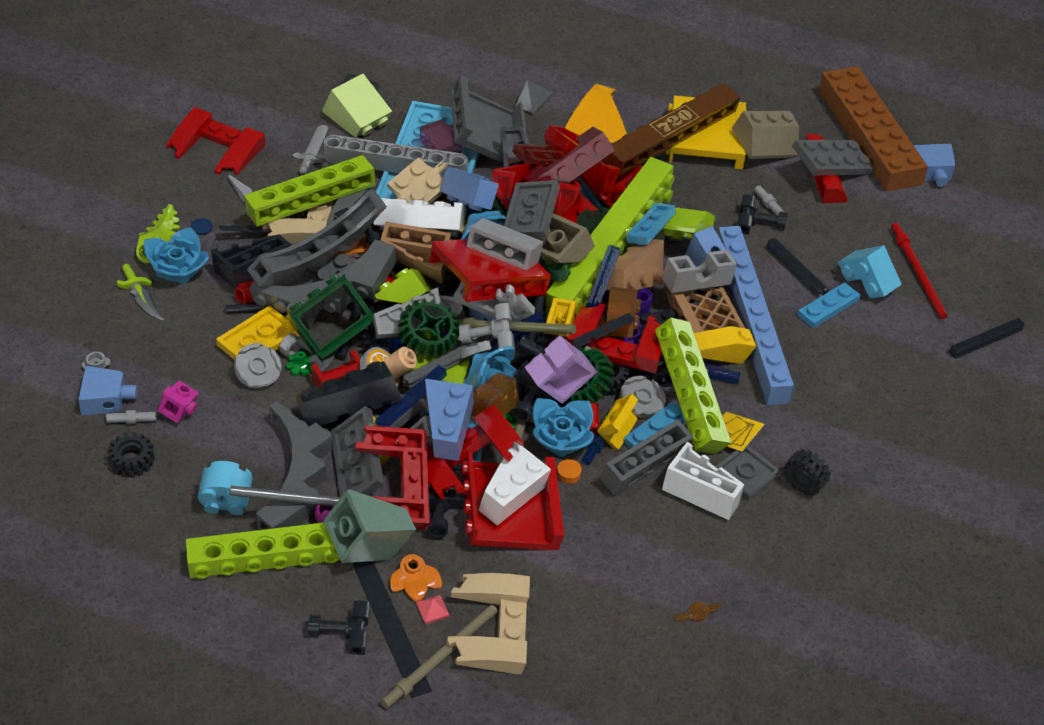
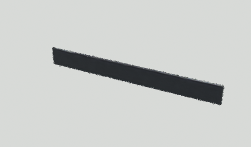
(390, 624)

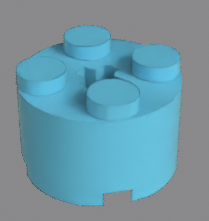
(216, 485)

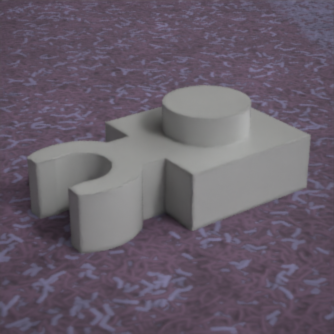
(520, 306)

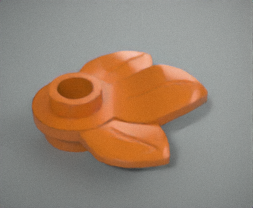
(415, 580)

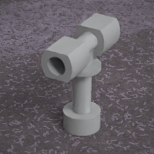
(499, 328)

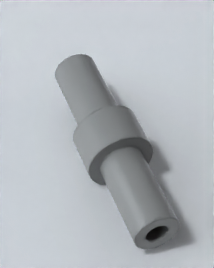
(768, 200)
(131, 417)

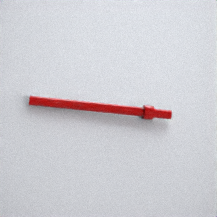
(903, 241)

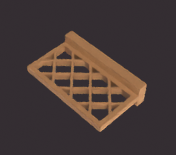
(689, 312)

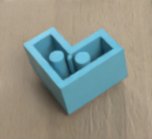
(874, 270)

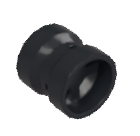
(662, 375)

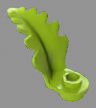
(162, 229)

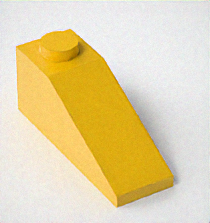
(726, 344)

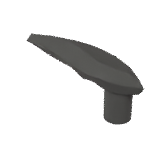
(324, 363)

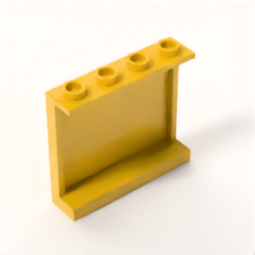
(714, 141)

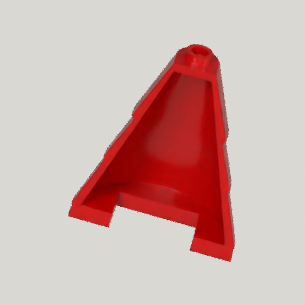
(509, 176)
(600, 178)

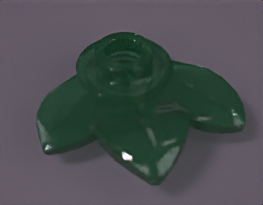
(559, 271)

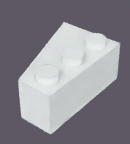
(513, 484)
(702, 484)

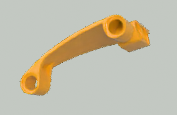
(598, 111)

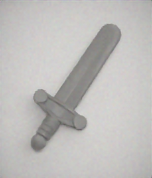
(310, 156)

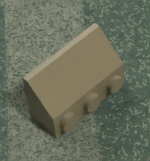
(767, 134)
(566, 241)

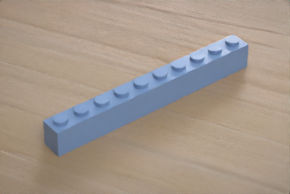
(755, 316)

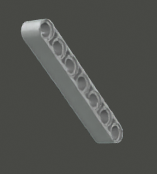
(388, 156)

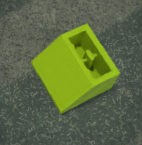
(686, 223)
(406, 286)

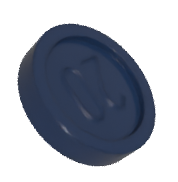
(202, 226)

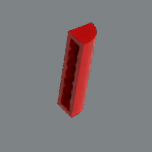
(829, 186)

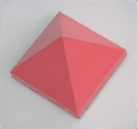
(432, 609)

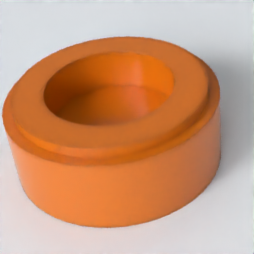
(569, 471)

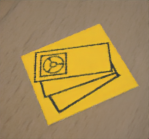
(740, 430)

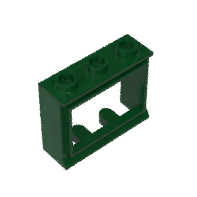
(314, 298)

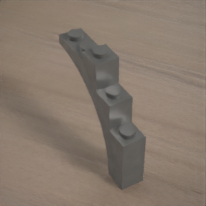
(315, 251)
(365, 276)
(305, 472)

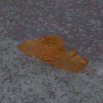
(697, 611)

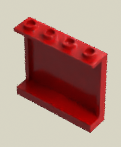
(487, 274)
(532, 526)

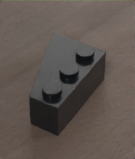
(234, 262)

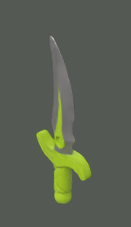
(141, 295)

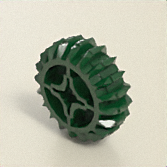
(431, 320)
(598, 383)

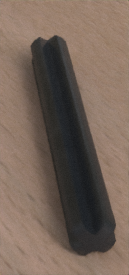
(797, 267)
(986, 337)

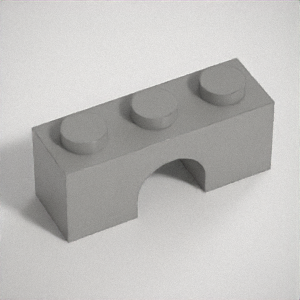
(715, 271)

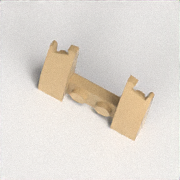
(299, 229)
(509, 648)

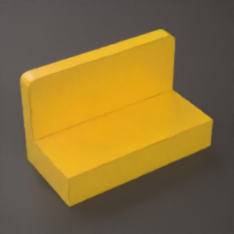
(619, 421)

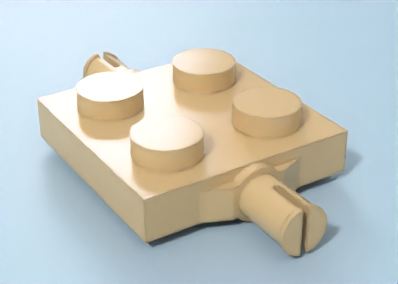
(418, 182)

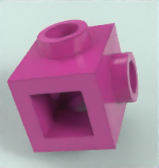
(178, 401)

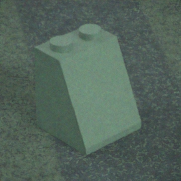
(367, 528)

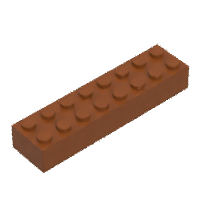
(873, 128)

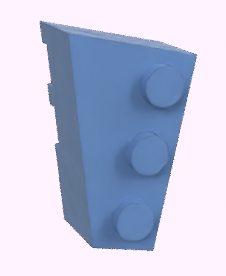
(469, 188)
(449, 416)

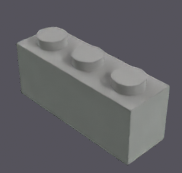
(504, 244)

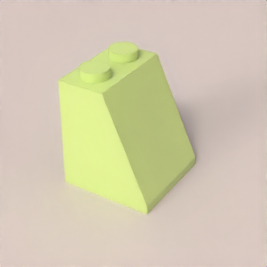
(357, 107)

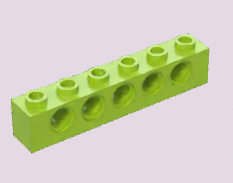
(309, 190)
(693, 386)
(259, 550)

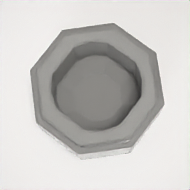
(290, 345)

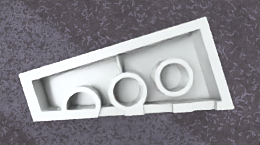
(419, 213)

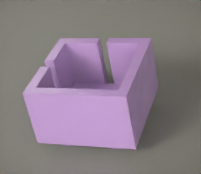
(560, 369)

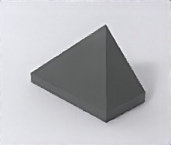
(533, 97)

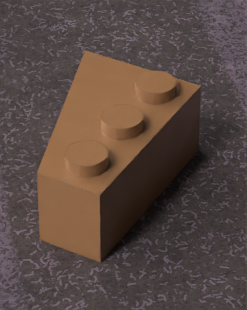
(414, 247)
(639, 267)

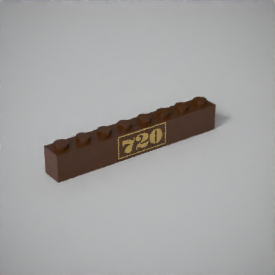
(672, 128)

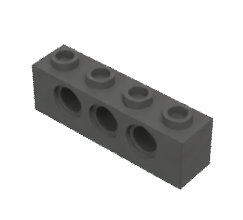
(645, 457)

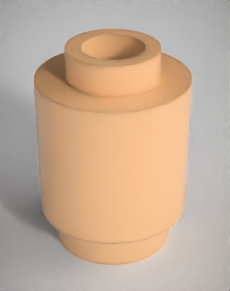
(401, 361)

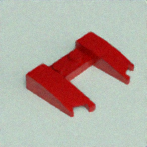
(199, 123)
(642, 356)
(491, 428)
(412, 449)

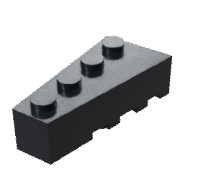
(348, 394)

